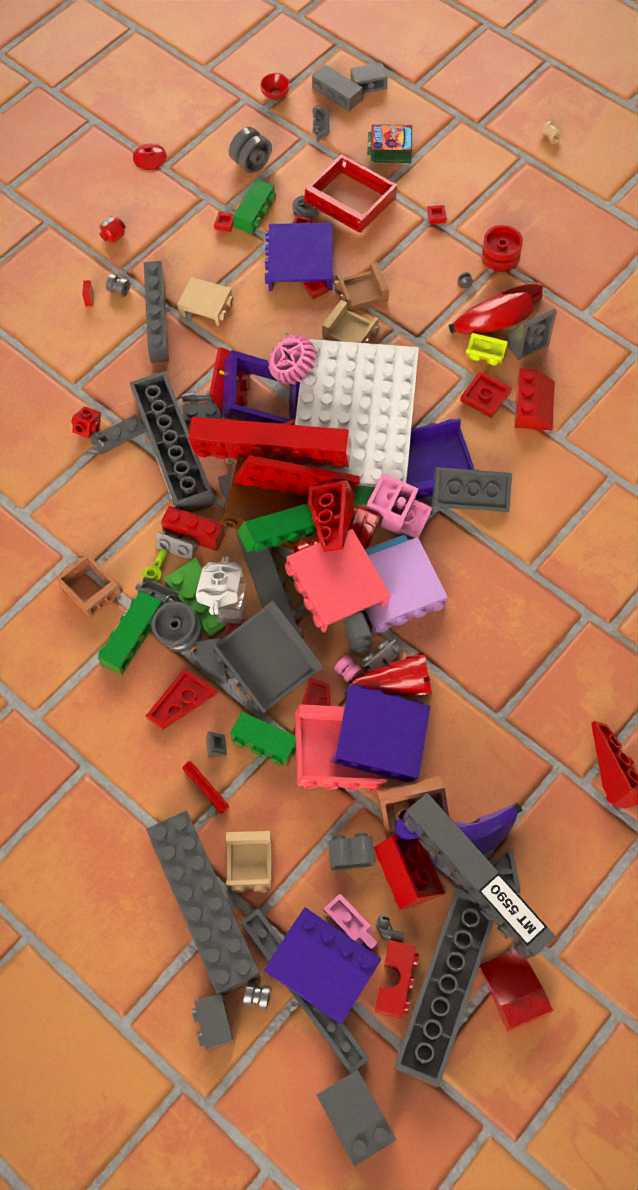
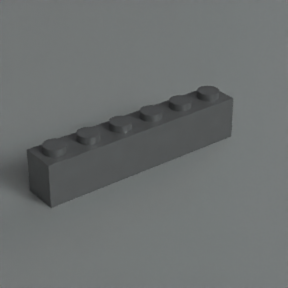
(156, 311)

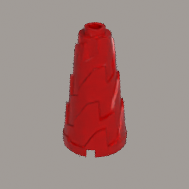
(399, 677)

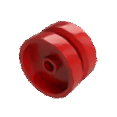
(502, 248)

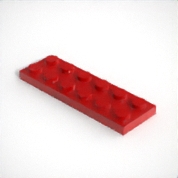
(287, 476)

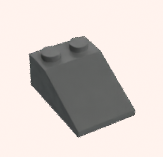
(532, 335)
(356, 1117)

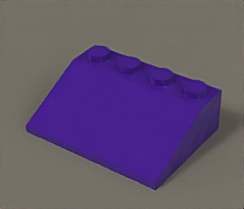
(322, 965)

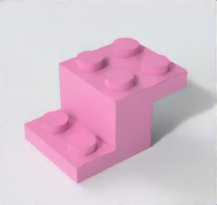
(398, 506)

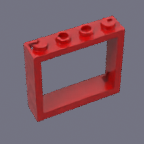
(338, 210)

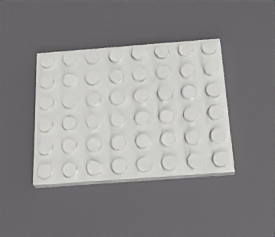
(369, 394)

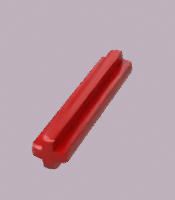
(205, 787)

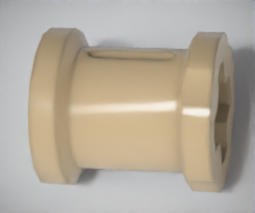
(551, 132)

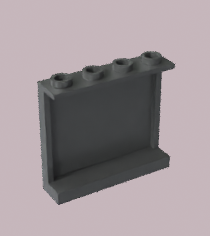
(266, 657)

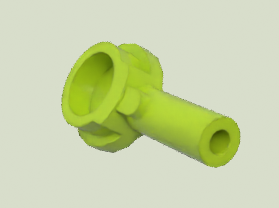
(153, 572)

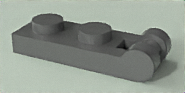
(117, 434)

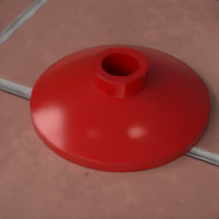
(149, 156)

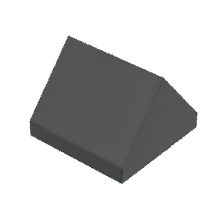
(215, 744)

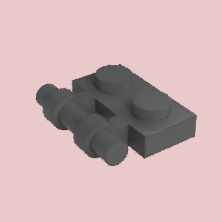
(207, 410)

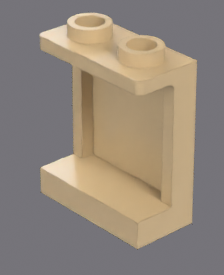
(206, 300)
(348, 326)
(249, 861)

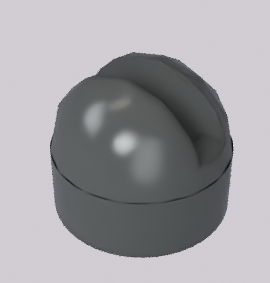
(465, 280)

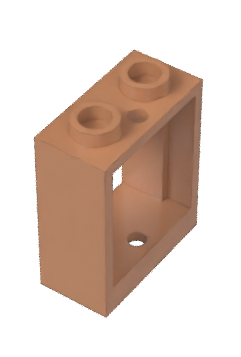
(101, 598)

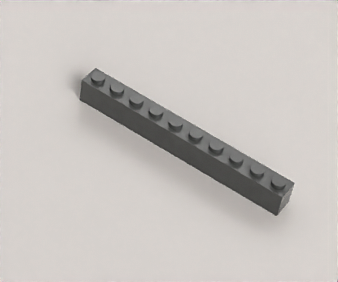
(264, 572)

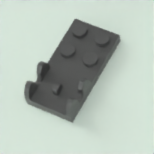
(471, 489)

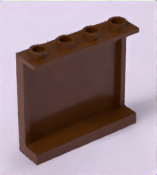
(252, 502)

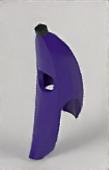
(483, 833)

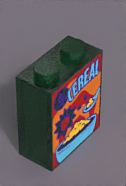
(390, 143)

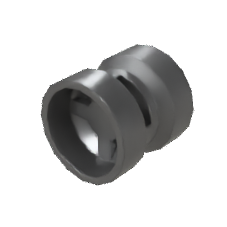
(116, 284)
(256, 995)

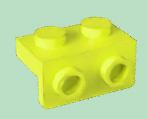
(486, 349)

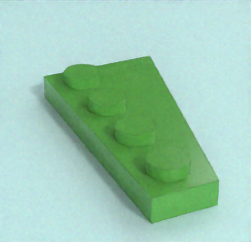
(185, 582)

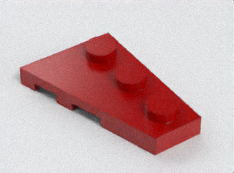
(179, 699)

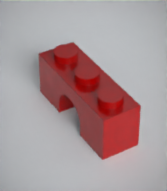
(206, 531)
(393, 1001)

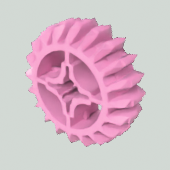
(292, 359)

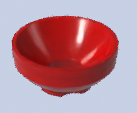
(274, 82)

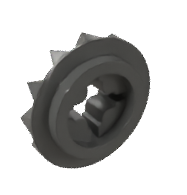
(298, 208)

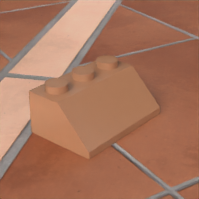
(398, 798)

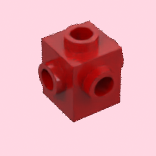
(86, 422)

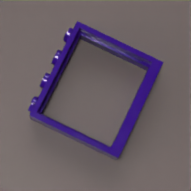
(255, 366)

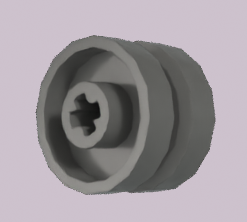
(250, 149)
(177, 626)

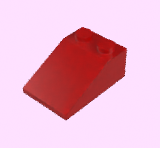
(515, 990)

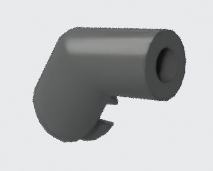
(386, 930)

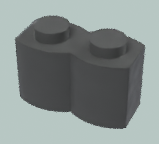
(358, 633)
(351, 852)

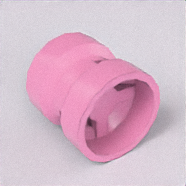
(348, 669)

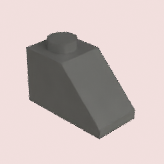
(208, 661)

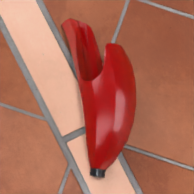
(499, 311)

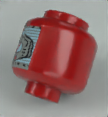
(112, 229)

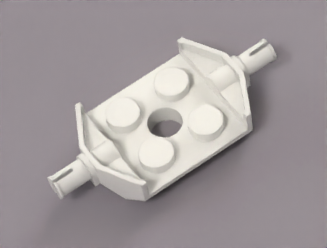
(219, 584)

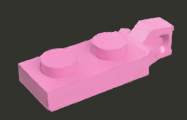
(351, 922)

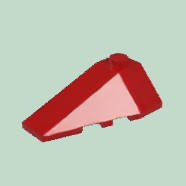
(332, 512)
(615, 768)

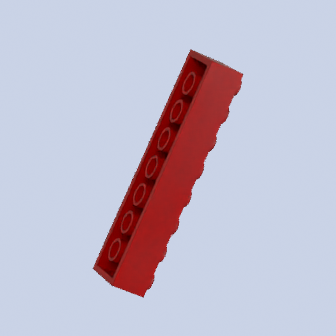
(271, 441)

